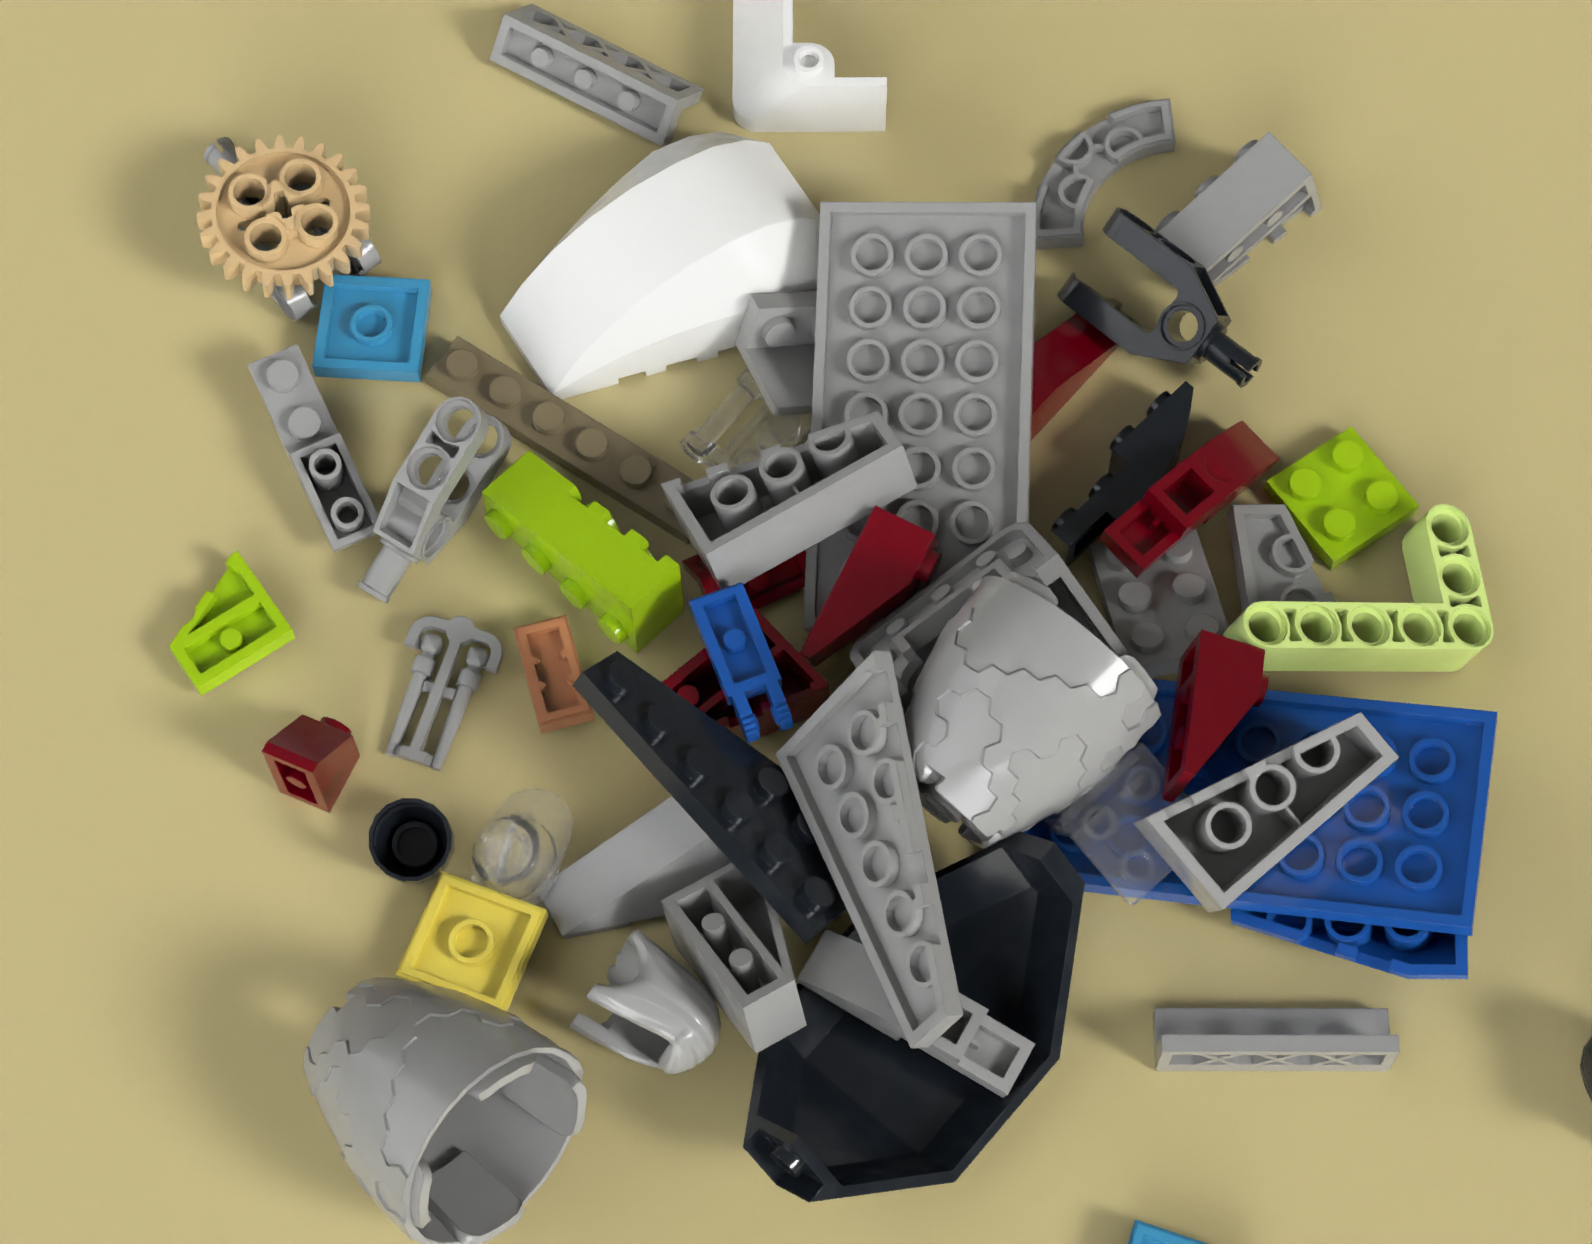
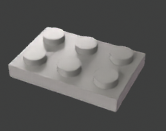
(1162, 607)

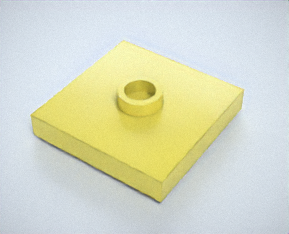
(473, 941)

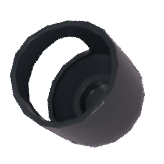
(411, 840)

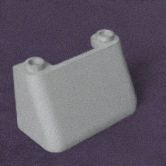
(916, 625)

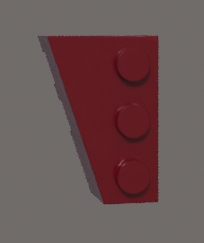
(801, 685)

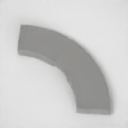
(1091, 160)

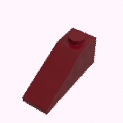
(1063, 364)
(876, 578)
(1213, 693)

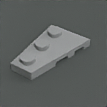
(1271, 557)

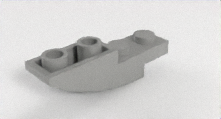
(315, 448)
(972, 1045)

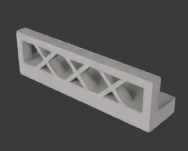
(593, 72)
(1273, 1039)

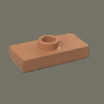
(550, 671)

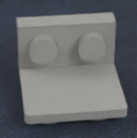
(779, 348)

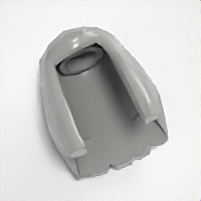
(658, 1010)

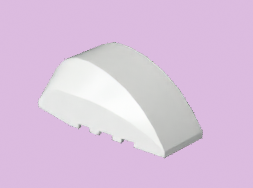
(665, 265)

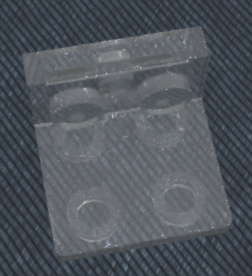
(1105, 828)

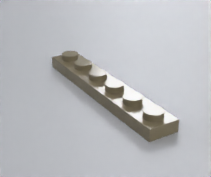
(560, 432)

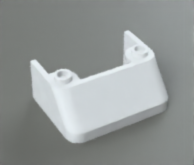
(795, 84)

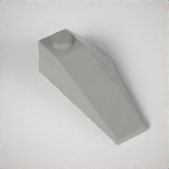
(633, 873)

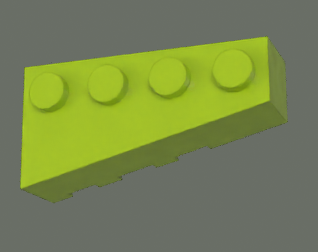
(585, 552)

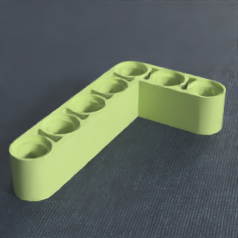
(1433, 634)

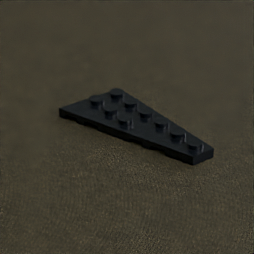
(723, 787)

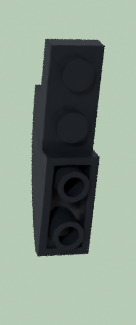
(1136, 463)

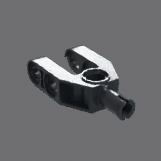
(1194, 295)

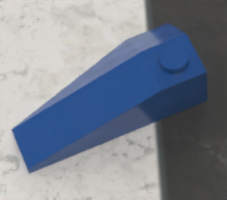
(1384, 948)

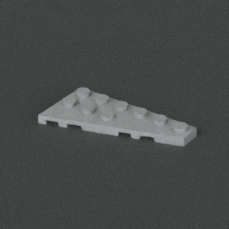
(866, 814)

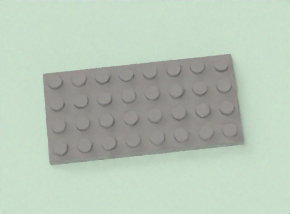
(935, 331)

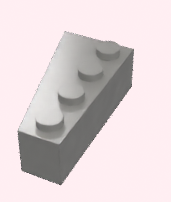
(790, 497)
(1252, 819)

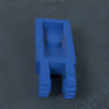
(740, 656)

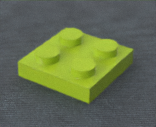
(1341, 497)

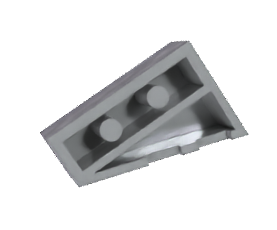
(1242, 207)
(738, 954)

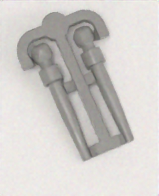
(460, 633)

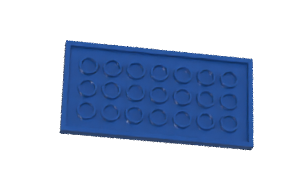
(1393, 853)

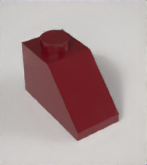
(312, 760)

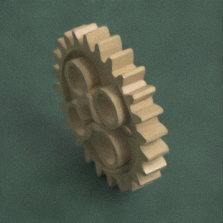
(299, 256)

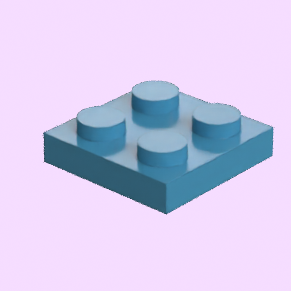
(373, 328)

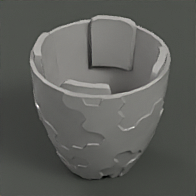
(1020, 711)
(443, 1106)

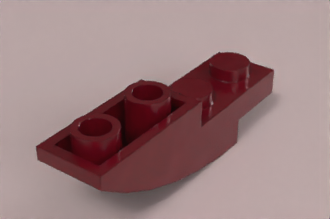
(1188, 497)

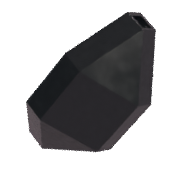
(867, 1114)

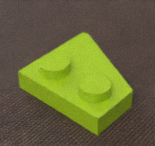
(229, 629)

